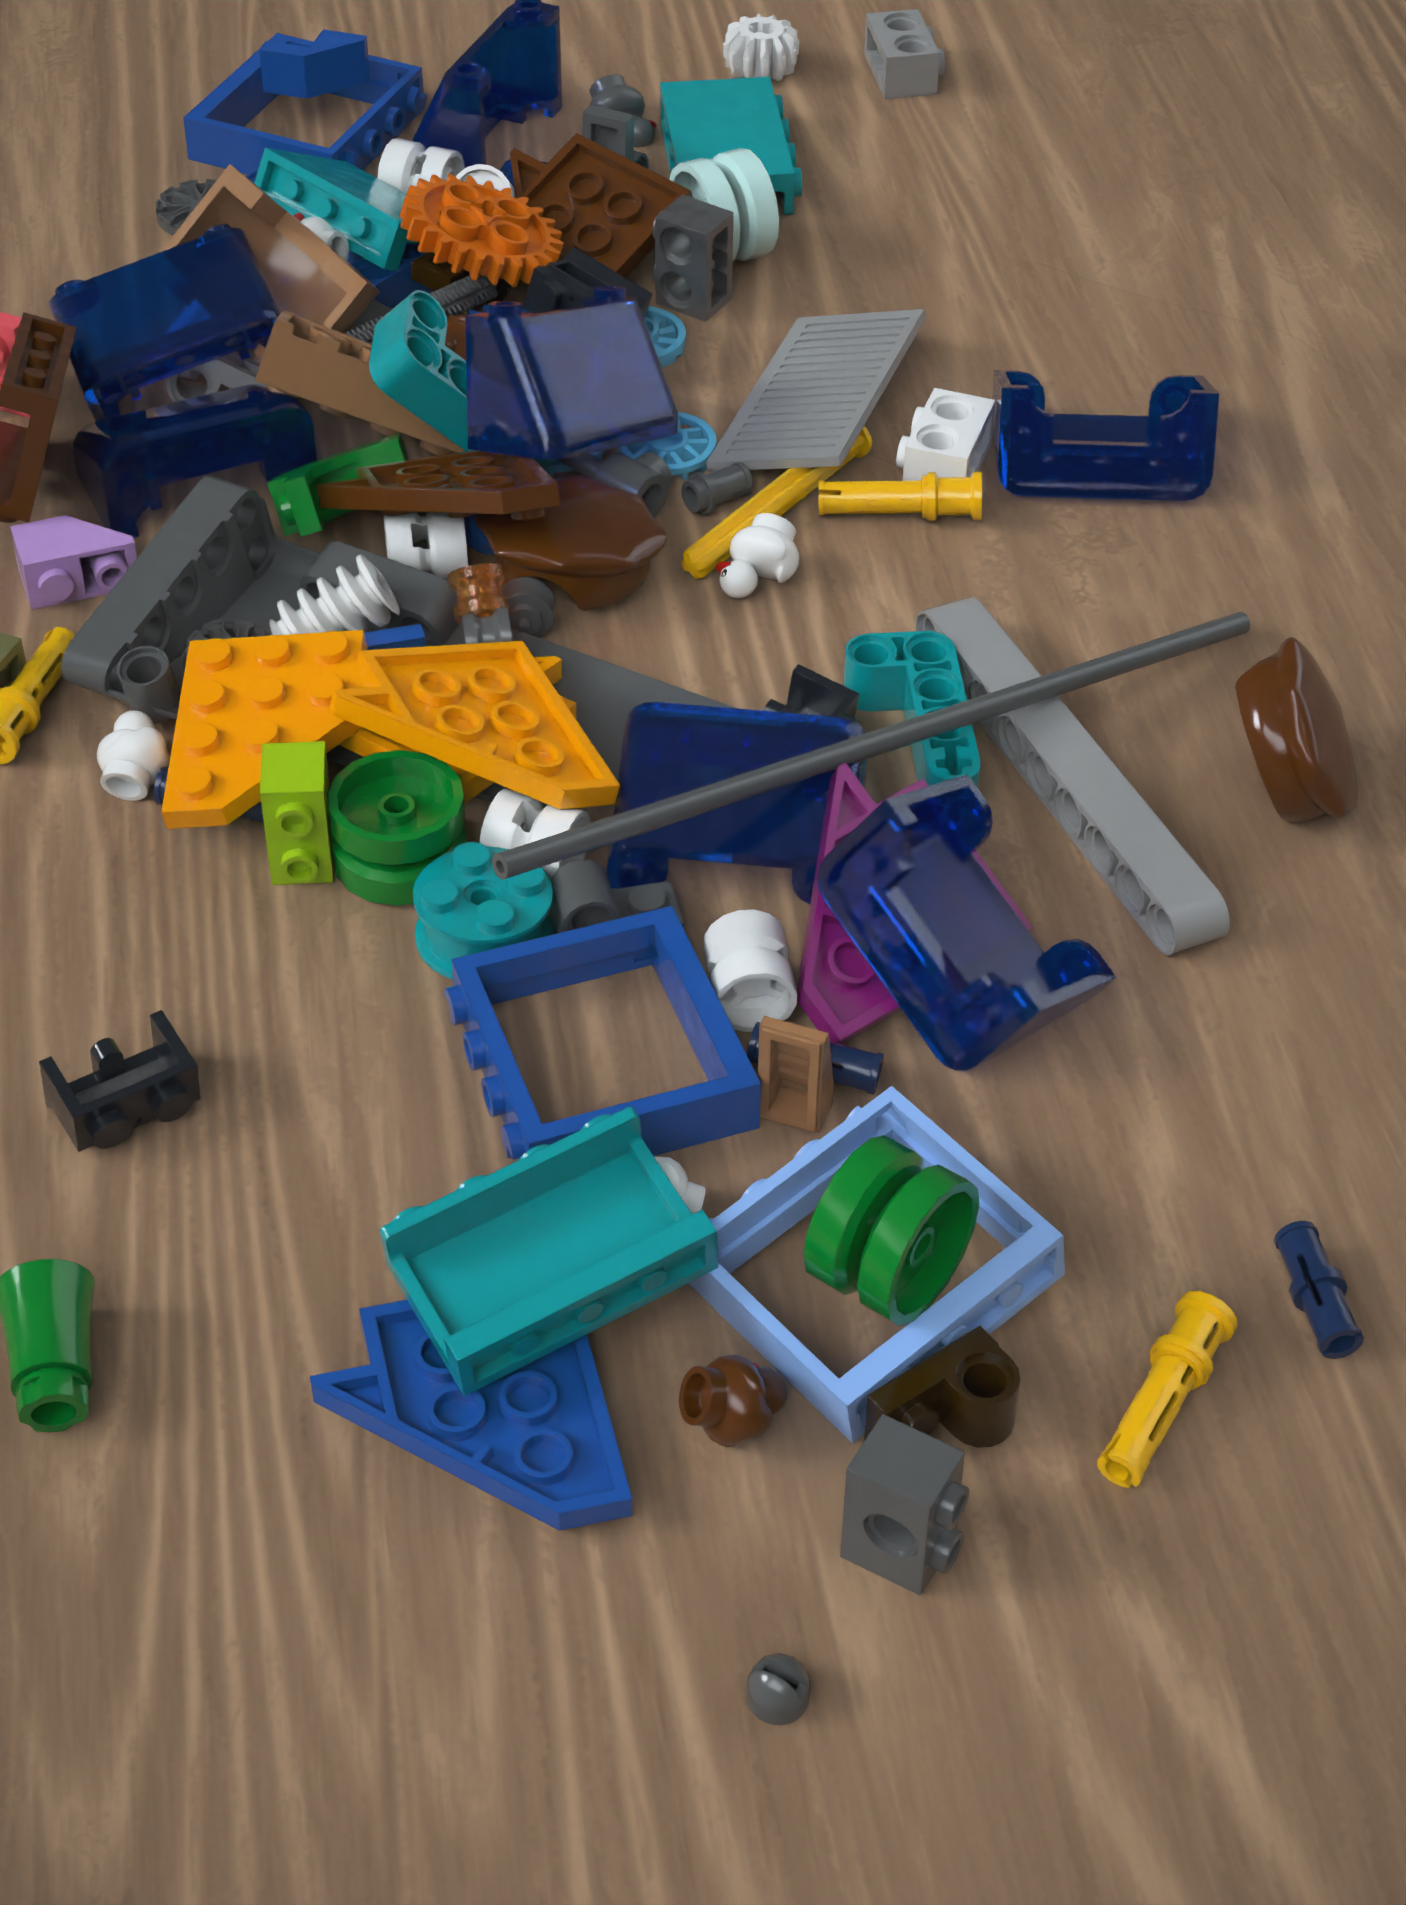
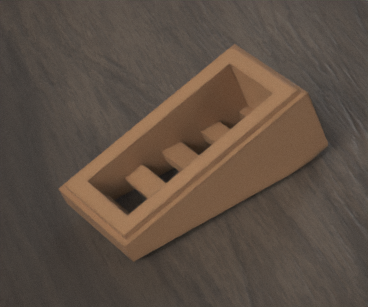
(794, 1074)

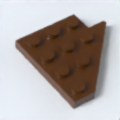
(597, 200)
(448, 483)

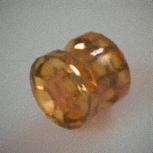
(478, 590)

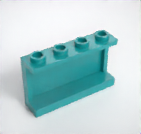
(727, 115)
(344, 197)
(546, 1250)

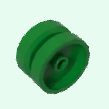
(392, 821)
(891, 1229)

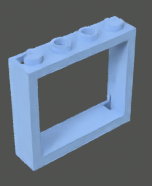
(985, 1299)

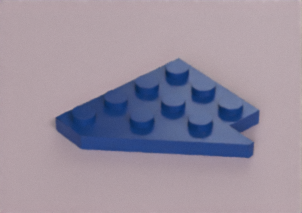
(525, 1438)

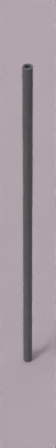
(859, 748)

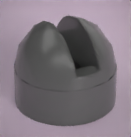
(772, 1697)

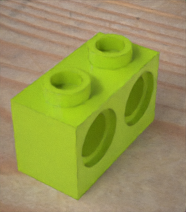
(296, 812)

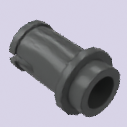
(704, 492)

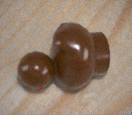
(732, 1399)

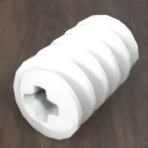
(340, 608)

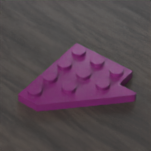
(835, 979)

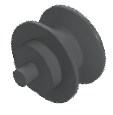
(530, 605)

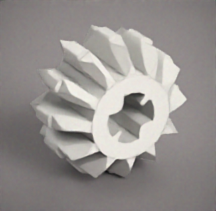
(761, 47)

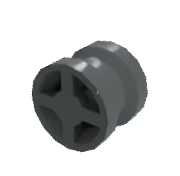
(488, 628)

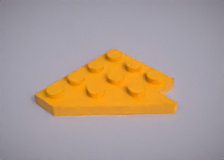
(248, 696)
(483, 713)

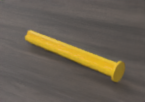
(773, 499)

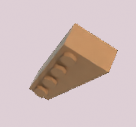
(334, 372)

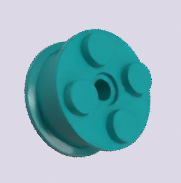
(472, 910)

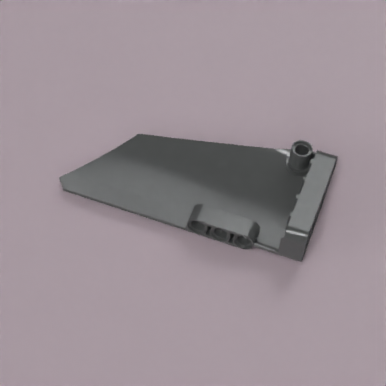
(227, 563)

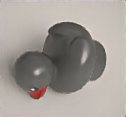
(614, 94)

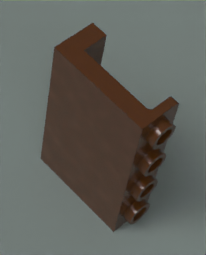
(32, 387)

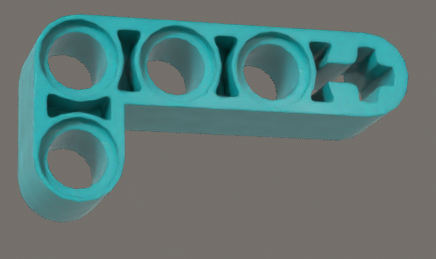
(419, 370)
(918, 676)

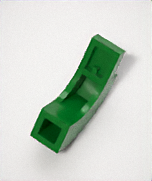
(296, 490)

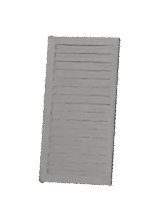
(817, 391)

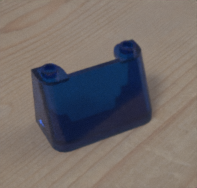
(497, 79)
(165, 316)
(565, 379)
(137, 452)
(1106, 455)
(691, 746)
(944, 929)

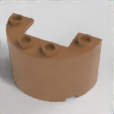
(297, 264)

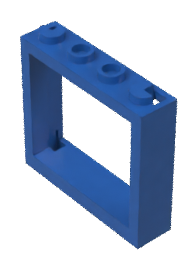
(218, 130)
(668, 1120)

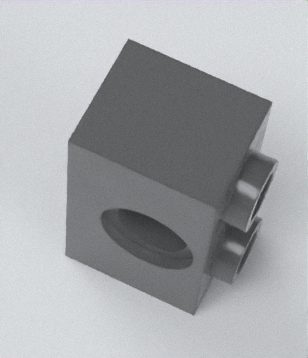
(903, 1505)

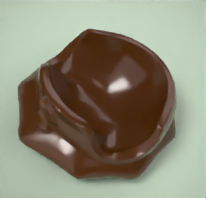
(589, 545)
(1298, 735)

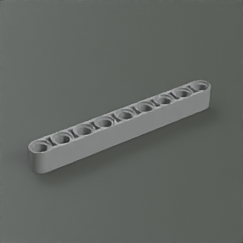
(1084, 789)

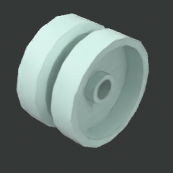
(741, 185)

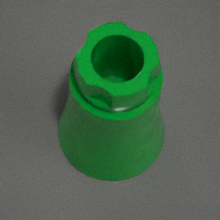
(48, 1341)

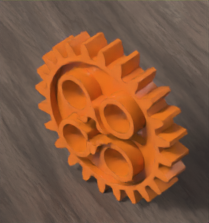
(479, 229)

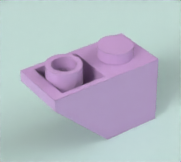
(69, 559)

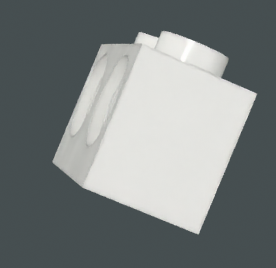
(947, 436)

